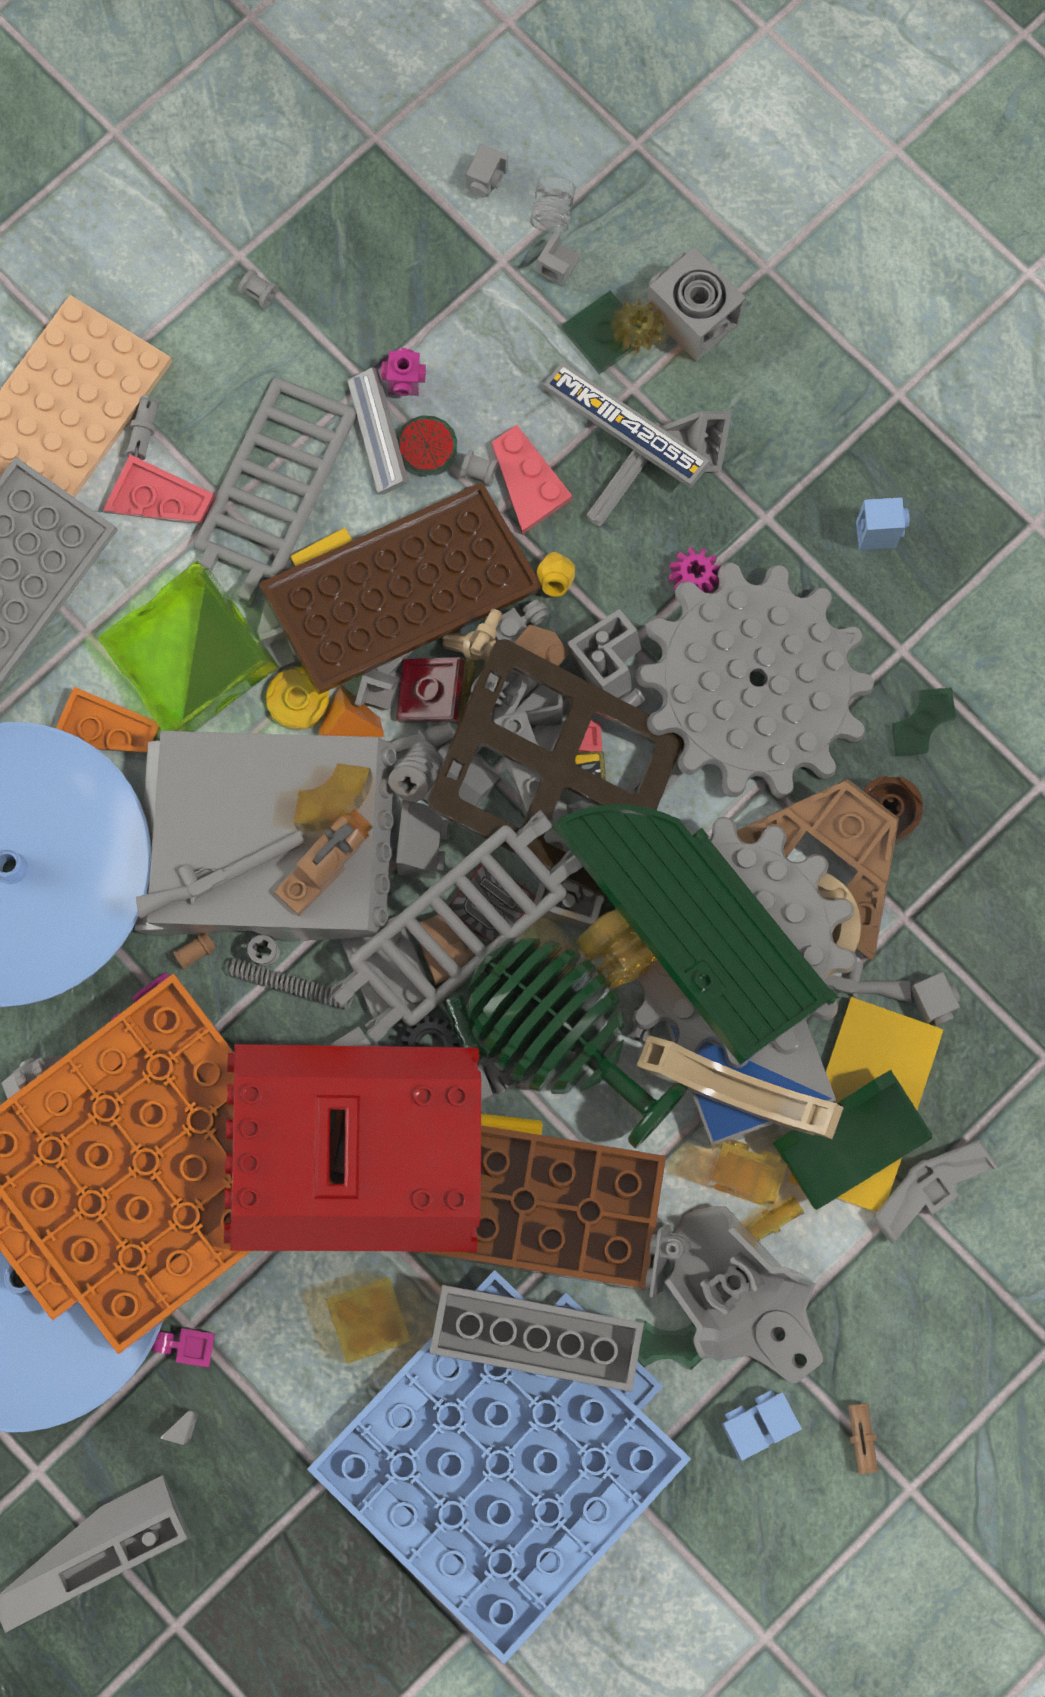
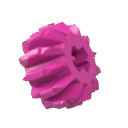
(703, 566)

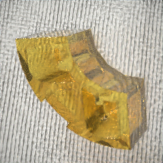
(339, 795)

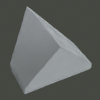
(704, 433)
(543, 707)

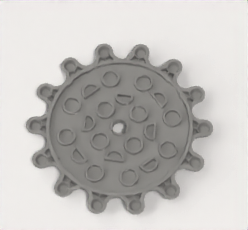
(717, 707)
(793, 901)

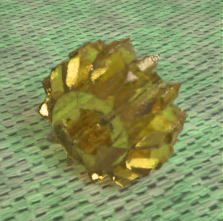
(638, 314)

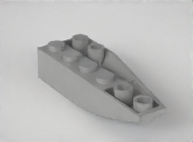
(96, 1551)

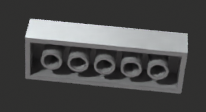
(536, 1338)

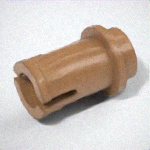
(195, 950)

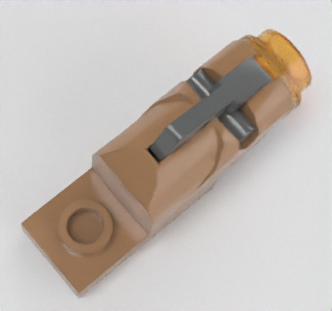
(324, 862)

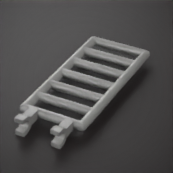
(310, 492)

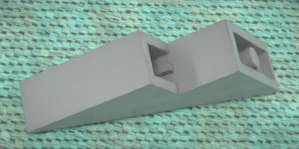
(525, 779)

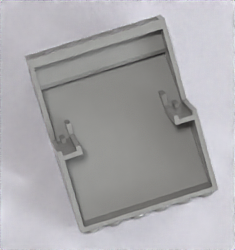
(237, 793)

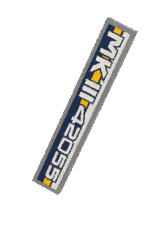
(627, 425)

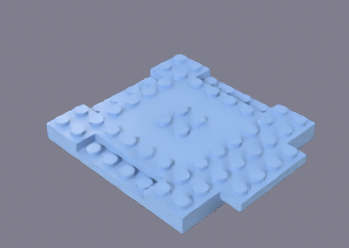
(499, 1481)

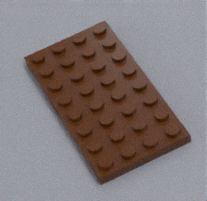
(399, 587)

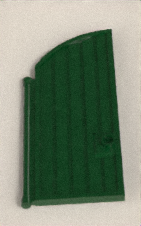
(698, 922)

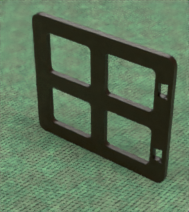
(556, 767)

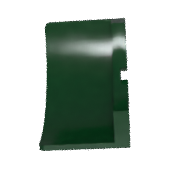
(872, 1133)

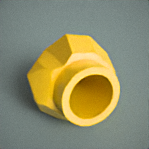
(556, 574)

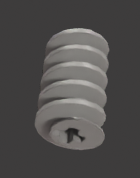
(416, 772)

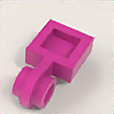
(193, 1347)

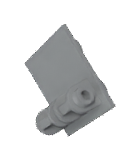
(664, 1246)

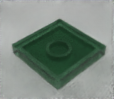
(593, 334)

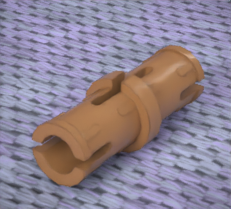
(865, 1462)

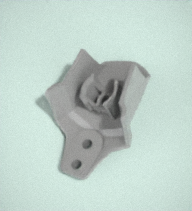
(741, 1295)

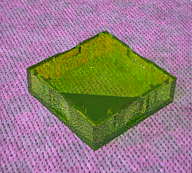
(188, 651)

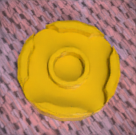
(295, 701)

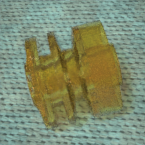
(620, 946)

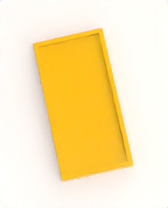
(864, 1049)

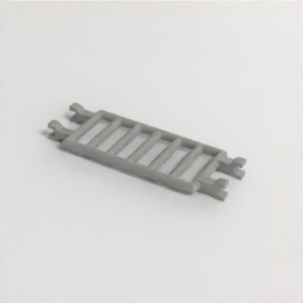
(398, 1010)

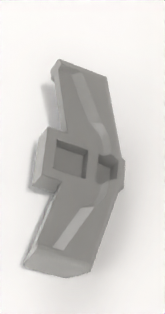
(931, 1186)

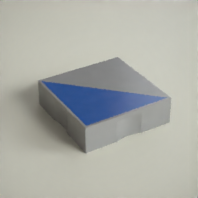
(794, 1071)

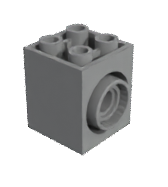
(695, 303)

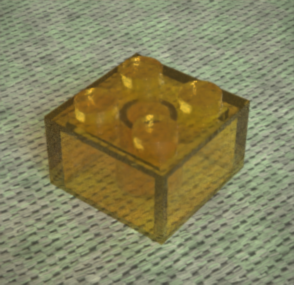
(746, 1173)
(368, 1320)

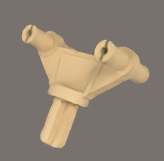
(478, 642)

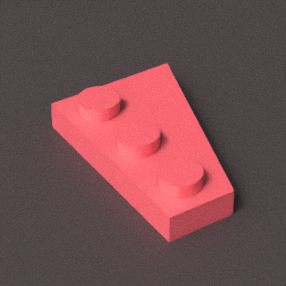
(529, 480)
(156, 494)

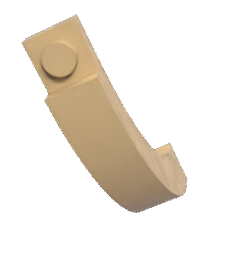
(739, 1090)

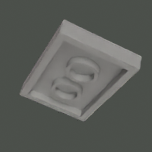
(389, 972)

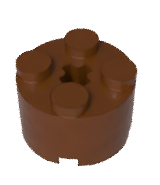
(902, 798)

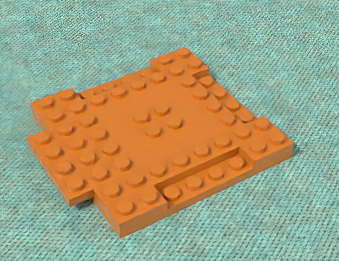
(122, 1169)

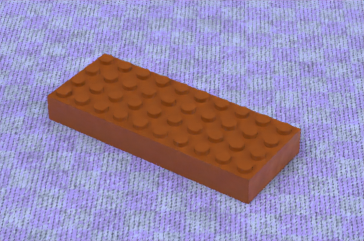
(557, 1206)

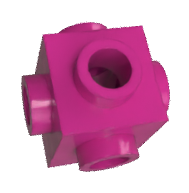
(403, 372)

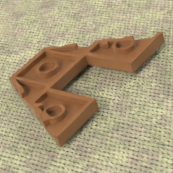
(856, 831)

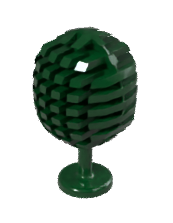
(547, 1017)

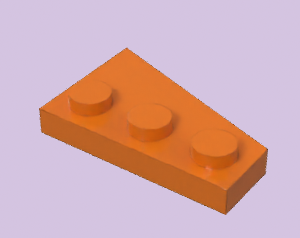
(106, 724)

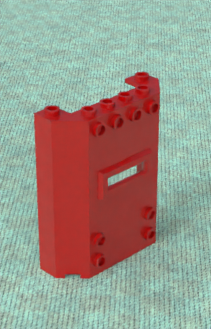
(407, 1148)

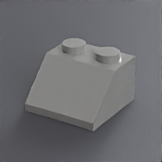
(420, 841)

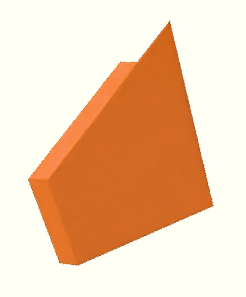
(348, 719)

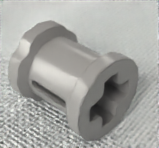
(258, 288)
(479, 468)
(262, 940)

